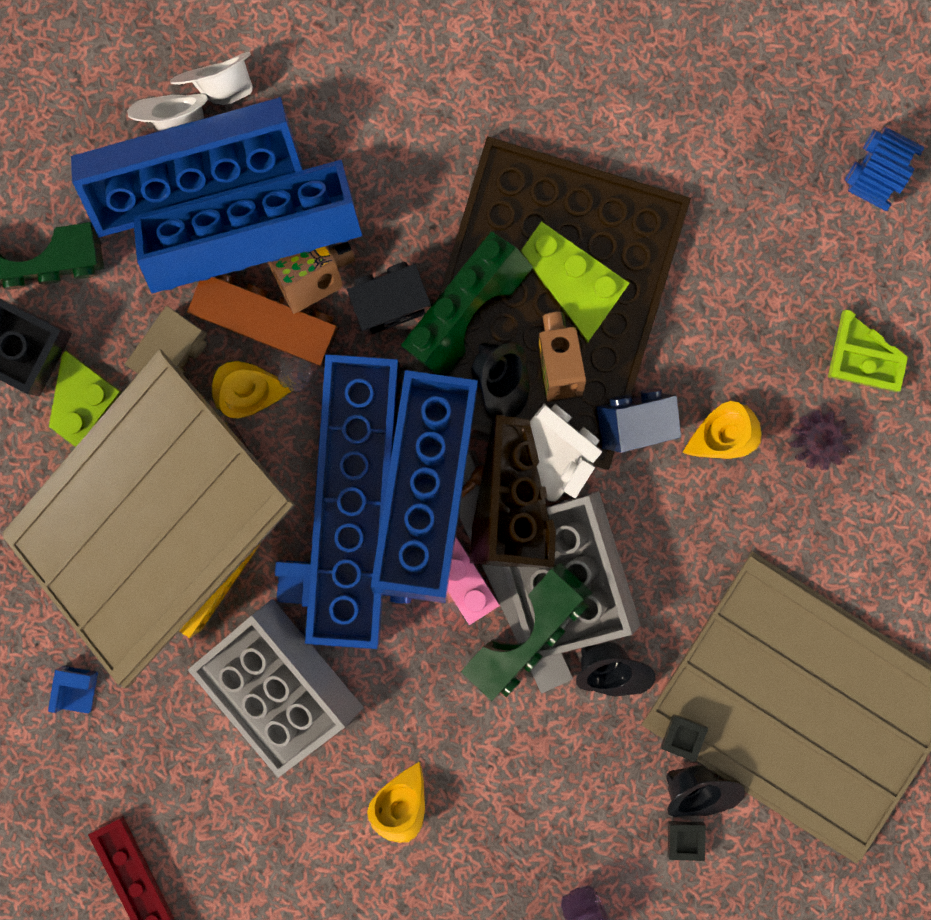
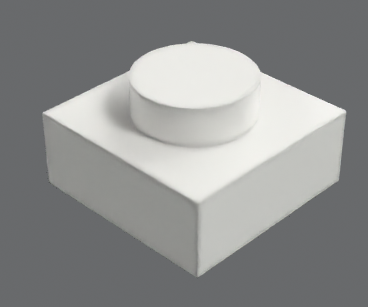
(576, 476)

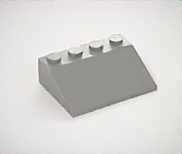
(590, 554)
(276, 688)

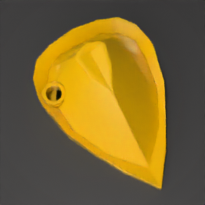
(245, 389)
(726, 433)
(401, 806)

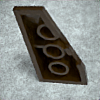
(511, 509)

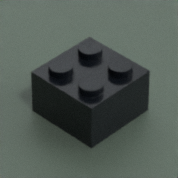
(389, 298)
(28, 348)

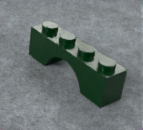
(71, 251)
(489, 272)
(554, 602)

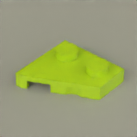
(865, 356)
(79, 399)

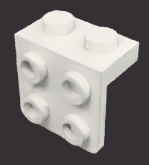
(558, 445)

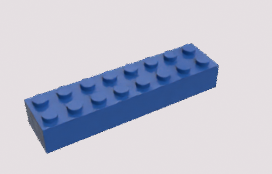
(349, 499)

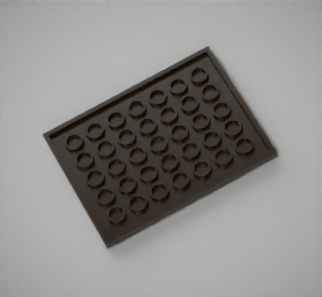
(605, 215)

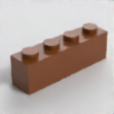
(263, 319)

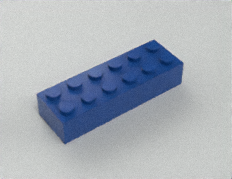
(184, 164)
(245, 226)
(424, 487)

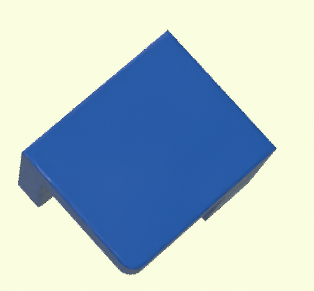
(293, 581)
(72, 690)

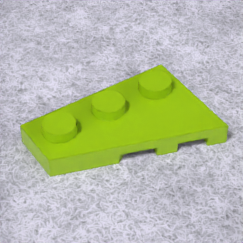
(574, 278)

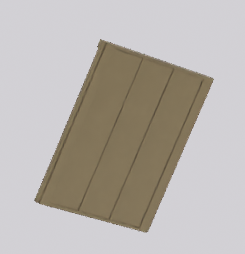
(146, 519)
(803, 707)

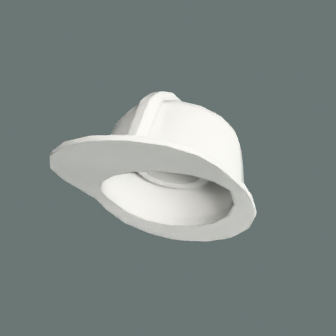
(221, 81)
(168, 110)

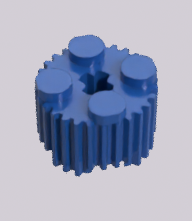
(883, 167)

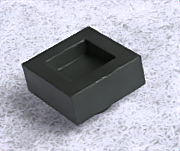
(684, 737)
(686, 840)

